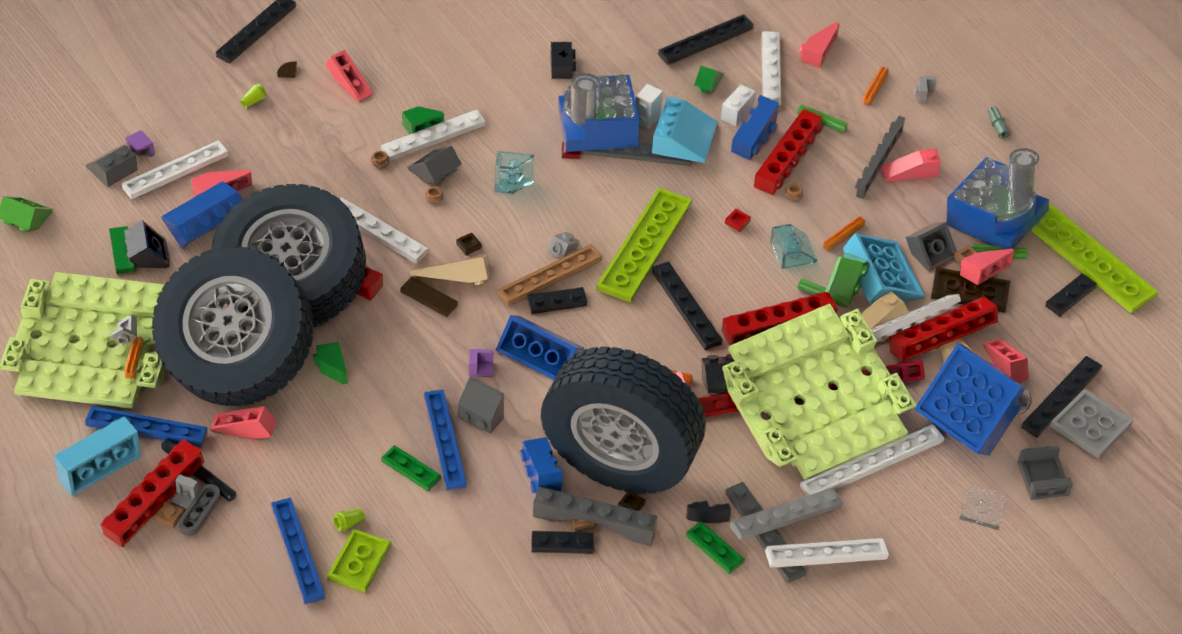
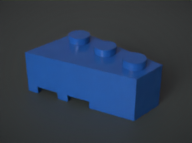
(757, 129)
(541, 465)

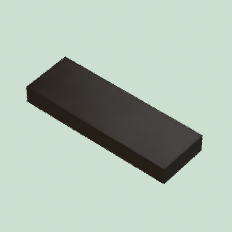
(429, 296)

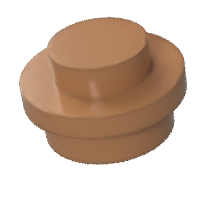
(379, 159)
(794, 191)
(434, 195)

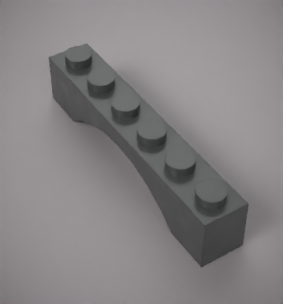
(632, 524)

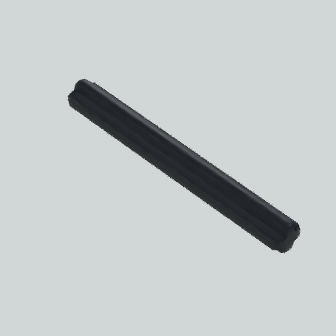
(205, 475)

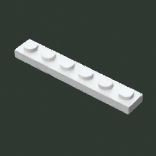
(771, 66)
(433, 135)
(174, 169)
(386, 234)
(917, 316)
(826, 552)

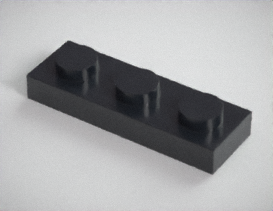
(1070, 294)
(557, 300)
(562, 542)

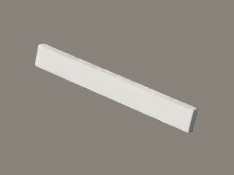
(873, 461)

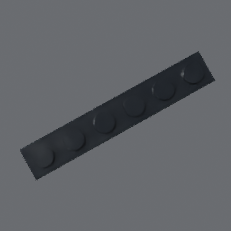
(255, 30)
(705, 39)
(687, 305)
(1061, 396)

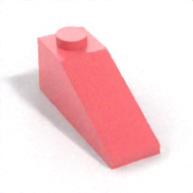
(819, 45)
(348, 75)
(913, 166)
(235, 179)
(984, 265)
(1008, 359)
(246, 423)

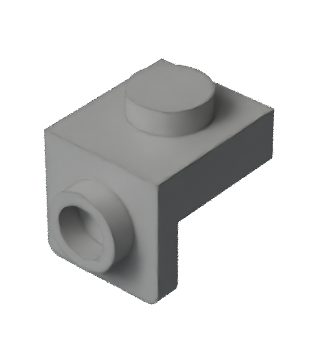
(925, 85)
(561, 244)
(126, 330)
(186, 491)

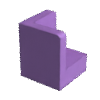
(139, 142)
(481, 363)

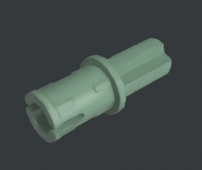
(998, 122)

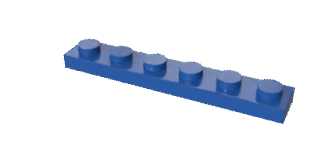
(149, 426)
(445, 440)
(297, 551)

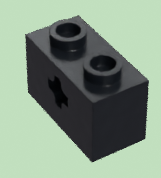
(562, 60)

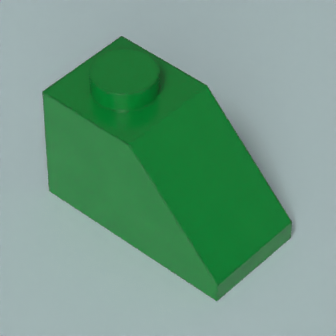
(707, 79)
(420, 118)
(331, 361)

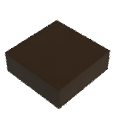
(468, 243)
(632, 501)

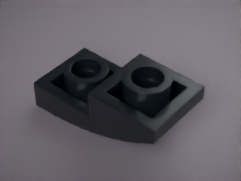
(702, 512)

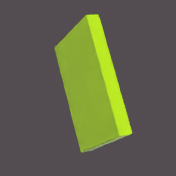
(359, 560)

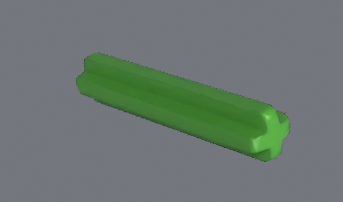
(827, 119)
(1019, 253)
(813, 289)

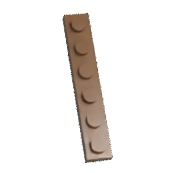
(549, 275)

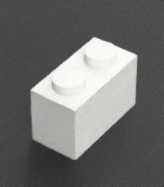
(649, 105)
(738, 105)

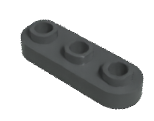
(200, 503)

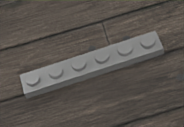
(786, 514)

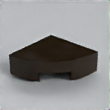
(287, 70)

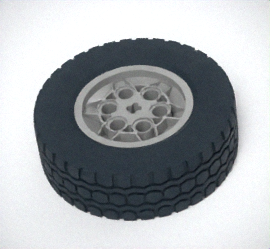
(326, 232)
(263, 355)
(623, 420)

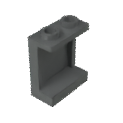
(1043, 473)

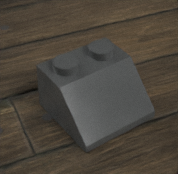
(114, 165)
(436, 165)
(932, 245)
(481, 405)

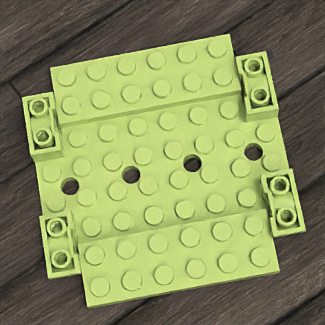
(84, 311)
(800, 362)

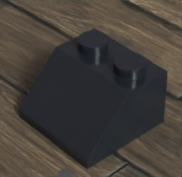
(146, 246)
(713, 373)

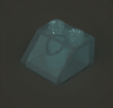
(513, 171)
(791, 246)

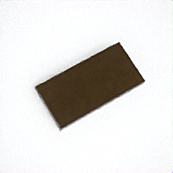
(951, 282)

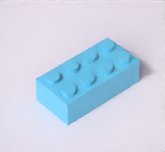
(97, 455)

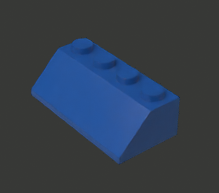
(201, 213)
(535, 346)

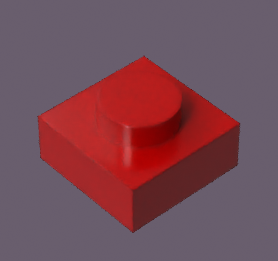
(738, 220)

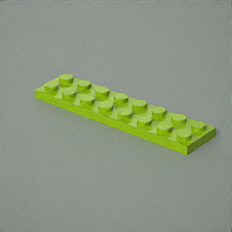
(644, 245)
(1094, 260)

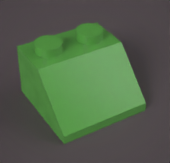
(23, 213)
(847, 275)

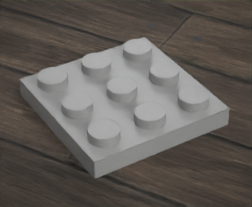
(1091, 423)

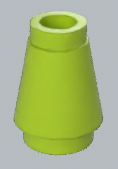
(254, 95)
(346, 519)

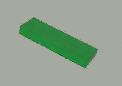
(119, 249)
(411, 468)
(715, 547)

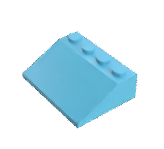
(683, 131)
(886, 268)

